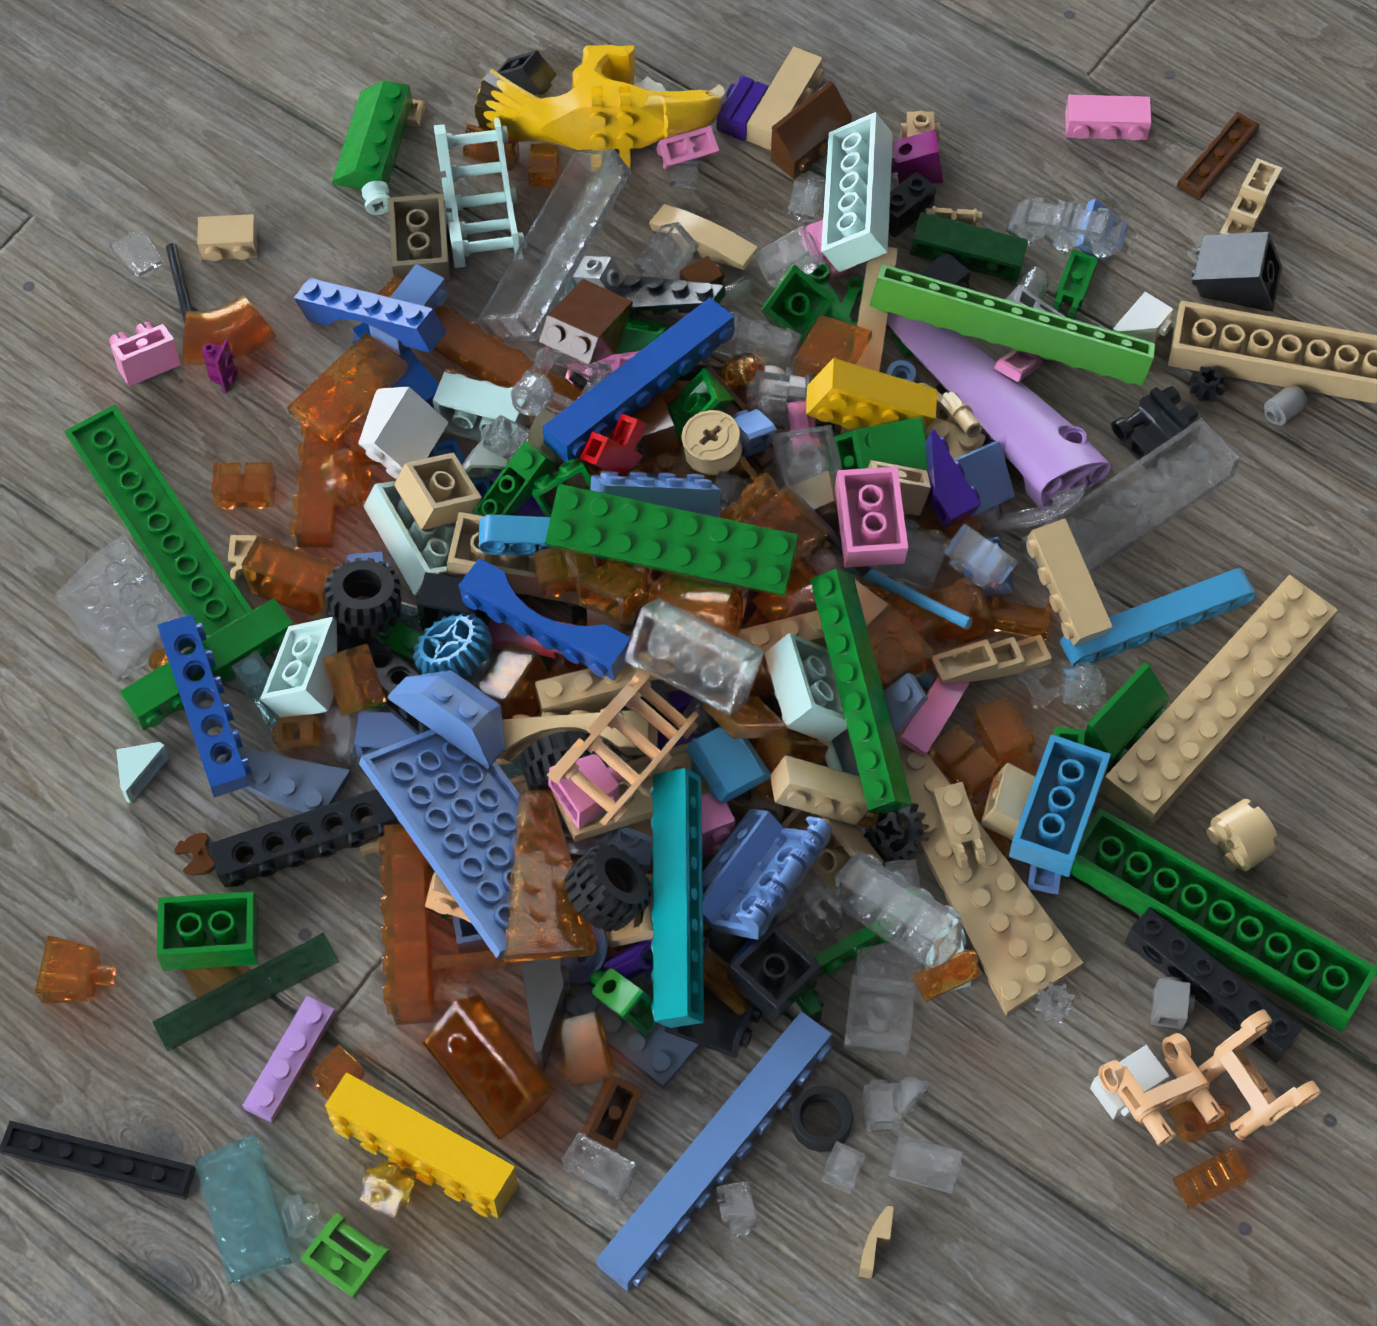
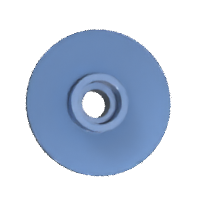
(582, 968)

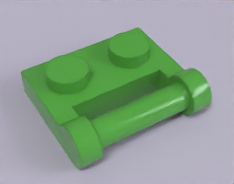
(340, 1265)

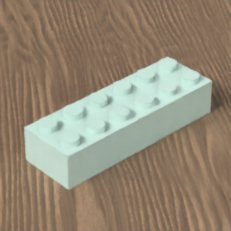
(857, 192)

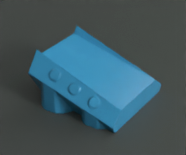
(726, 764)

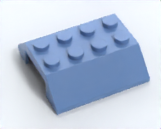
(758, 872)

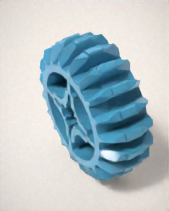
(453, 644)

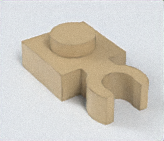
(238, 549)

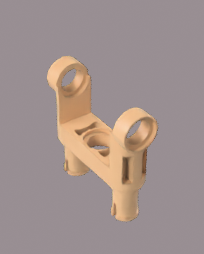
(1264, 1105)
(1146, 1106)

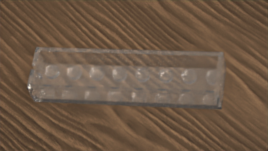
(555, 245)

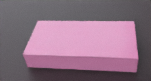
(1018, 364)

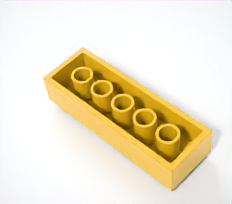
(422, 1146)

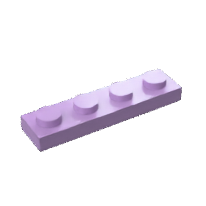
(289, 1059)

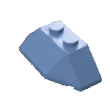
(454, 712)

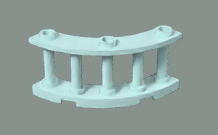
(456, 203)

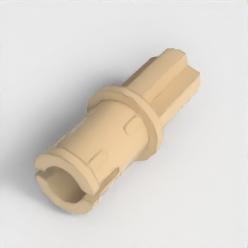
(961, 414)

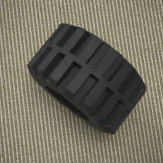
(358, 580)
(546, 753)
(608, 887)

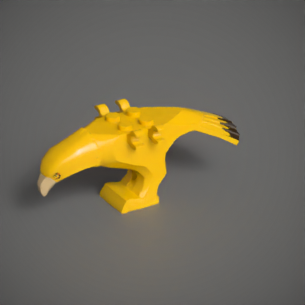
(599, 109)

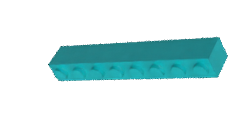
(677, 899)

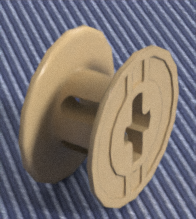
(711, 442)

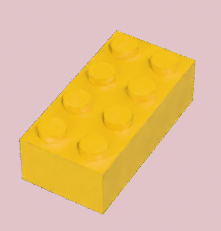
(866, 398)

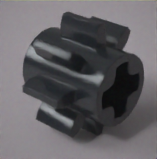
(1207, 384)

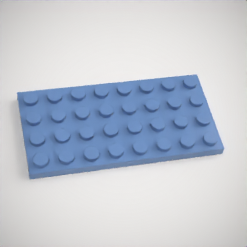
(457, 819)

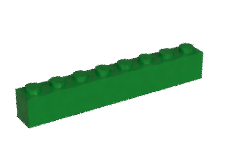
(860, 692)

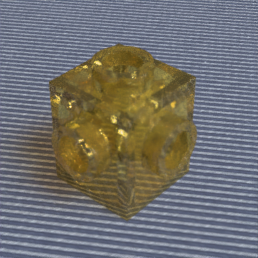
(387, 1188)

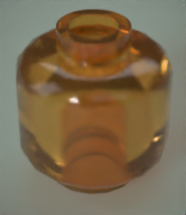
(740, 370)

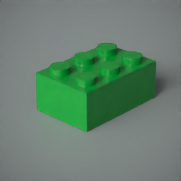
(207, 931)

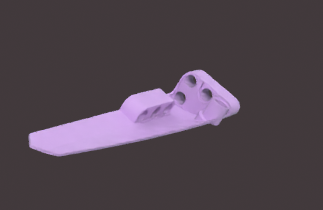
(1030, 432)

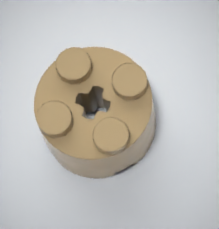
(1243, 835)

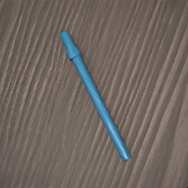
(913, 596)

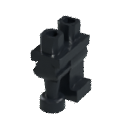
(1159, 416)

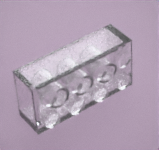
(694, 656)
(899, 911)

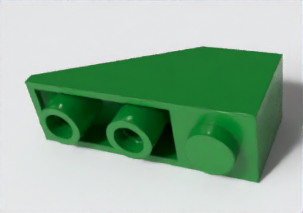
(515, 481)

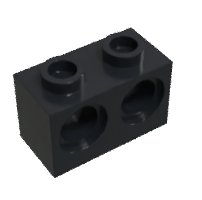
(907, 202)

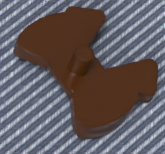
(201, 862)

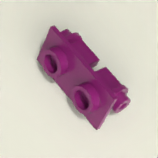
(220, 364)

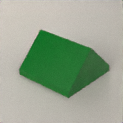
(797, 303)
(698, 396)

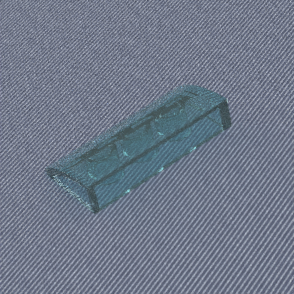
(243, 1210)

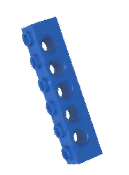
(221, 776)

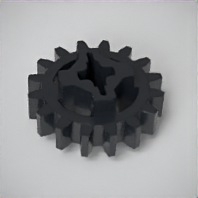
(895, 846)

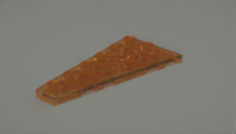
(540, 914)

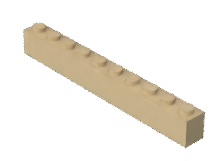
(592, 693)

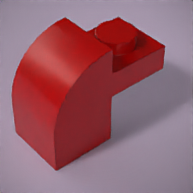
(618, 451)

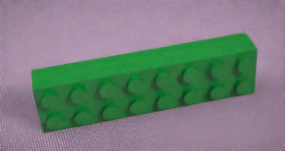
(672, 540)

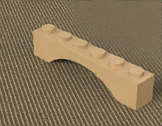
(524, 730)

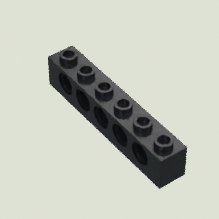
(389, 668)
(290, 831)
(1210, 981)

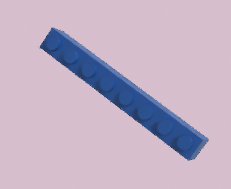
(639, 379)

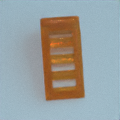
(1236, 1165)

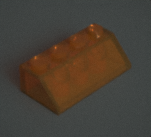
(488, 1065)

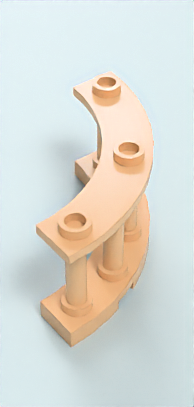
(613, 717)

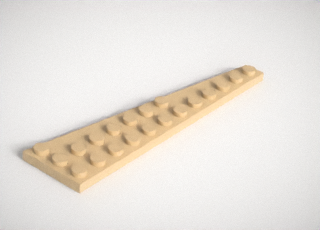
(998, 912)

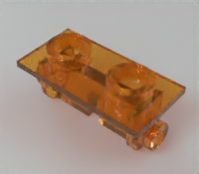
(942, 978)

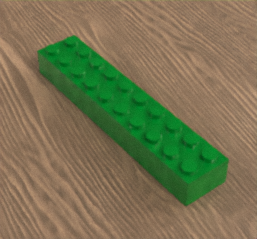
(1223, 920)

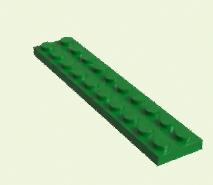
(157, 520)

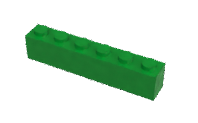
(157, 694)

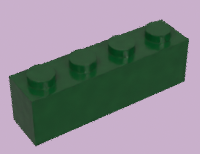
(972, 246)

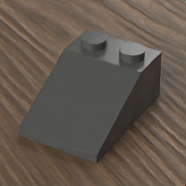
(545, 990)

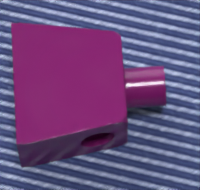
(917, 154)

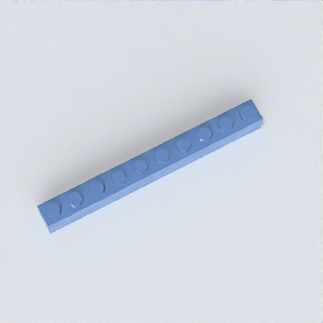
(714, 1151)

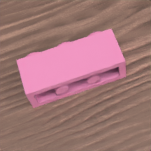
(1108, 117)

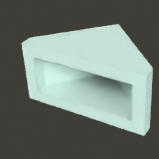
(138, 766)

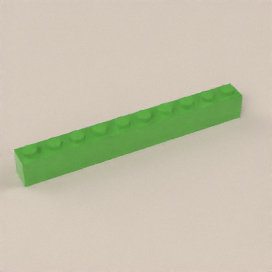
(1012, 325)

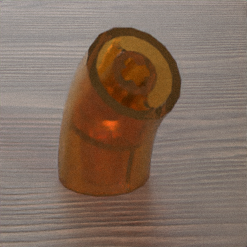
(233, 321)
(708, 601)

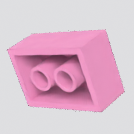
(871, 517)

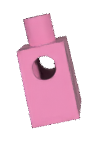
(575, 801)

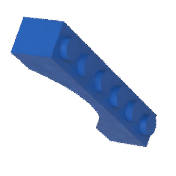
(408, 322)
(595, 646)

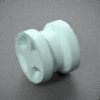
(376, 197)

